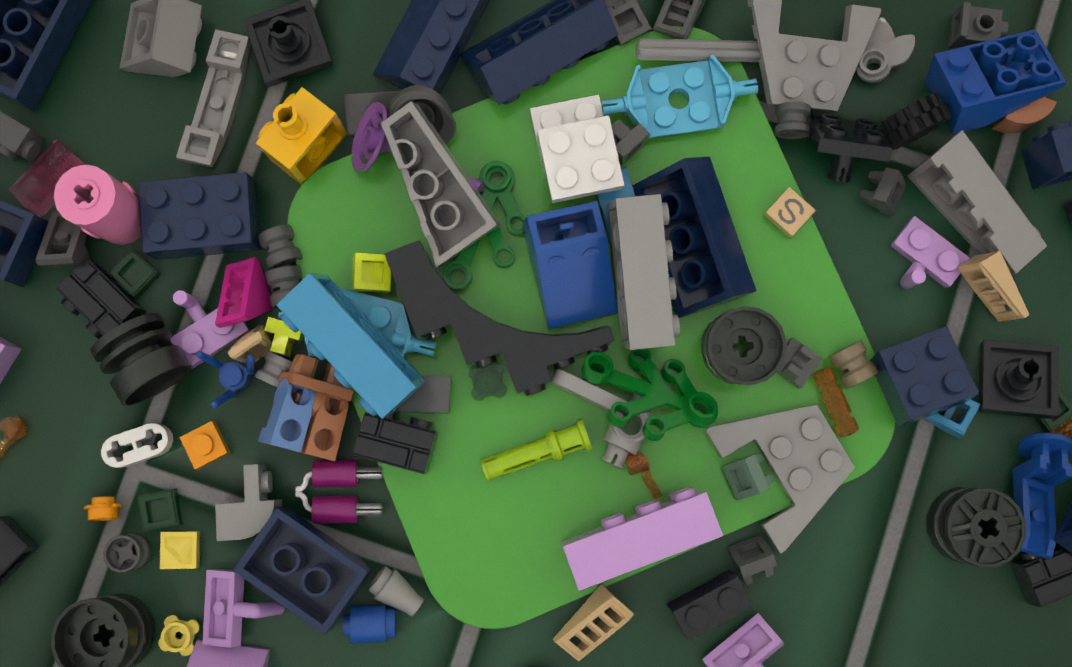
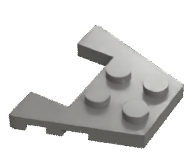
(809, 67)
(801, 456)

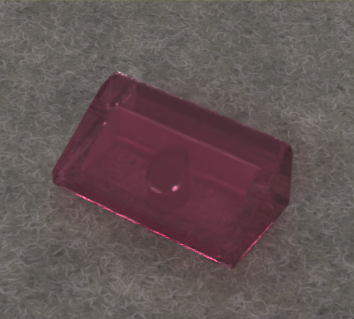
(37, 184)

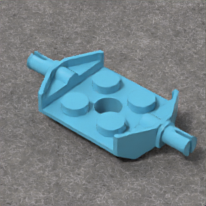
(704, 85)
(390, 320)

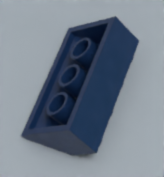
(429, 42)
(538, 46)
(705, 245)

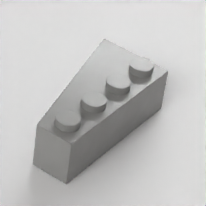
(443, 195)
(977, 203)

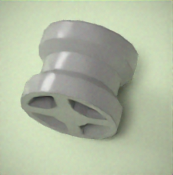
(272, 368)

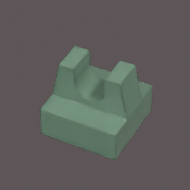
(747, 476)

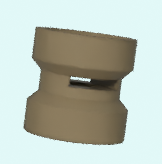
(854, 364)

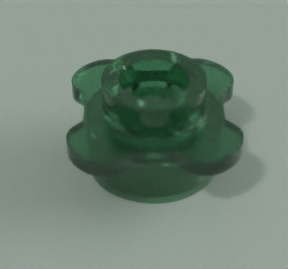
(495, 388)

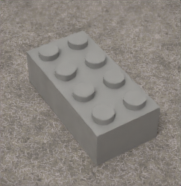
(642, 272)

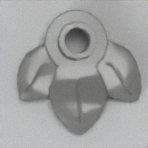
(885, 51)

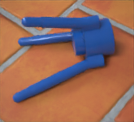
(232, 376)

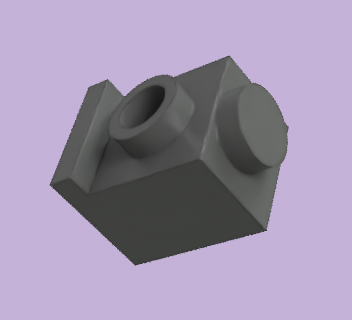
(968, 22)
(18, 139)

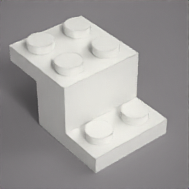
(576, 149)

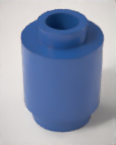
(369, 624)

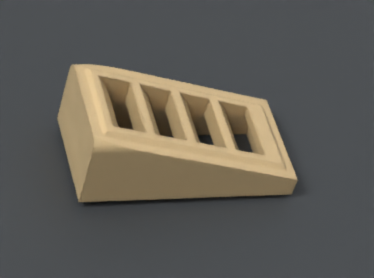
(989, 279)
(253, 343)
(608, 624)

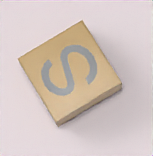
(789, 212)

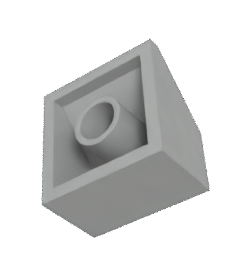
(161, 37)

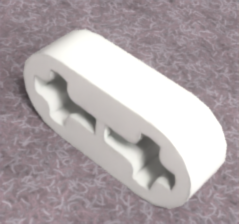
(135, 437)

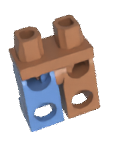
(307, 411)

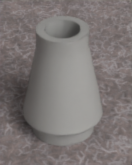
(395, 591)

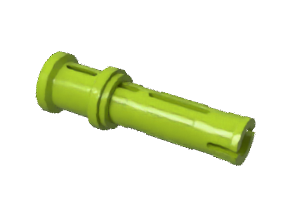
(553, 445)

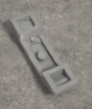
(218, 100)

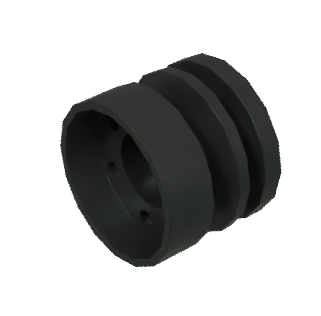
(764, 340)
(140, 359)
(955, 528)
(83, 630)

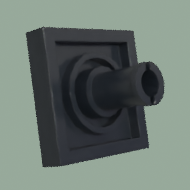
(288, 42)
(848, 141)
(1019, 379)

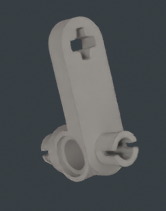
(619, 442)

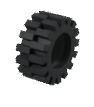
(915, 120)

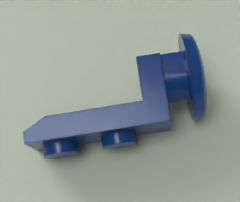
(1035, 486)

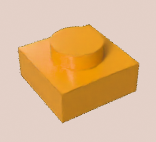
(205, 445)

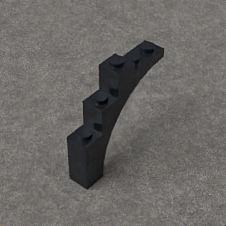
(526, 354)

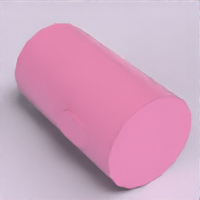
(99, 204)

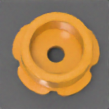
(103, 509)

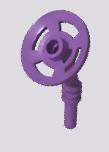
(374, 138)

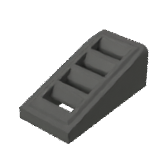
(689, 21)

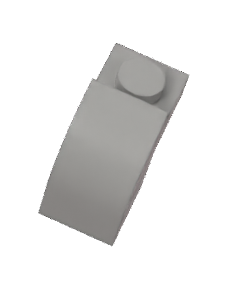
(247, 518)

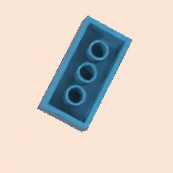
(350, 344)

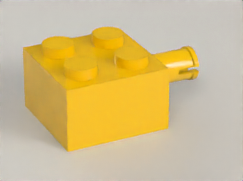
(301, 135)

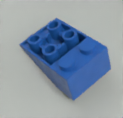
(993, 78)
(571, 264)

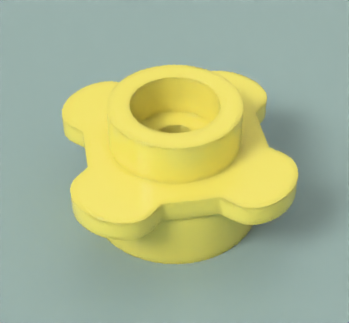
(168, 638)

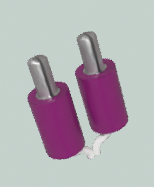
(338, 508)

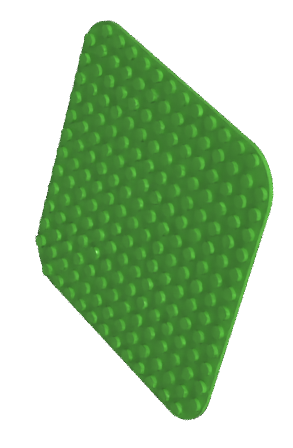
(496, 543)

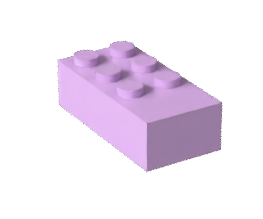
(642, 537)

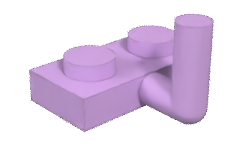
(928, 254)
(203, 333)
(226, 608)
(746, 646)

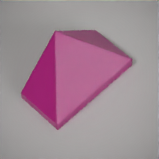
(243, 293)

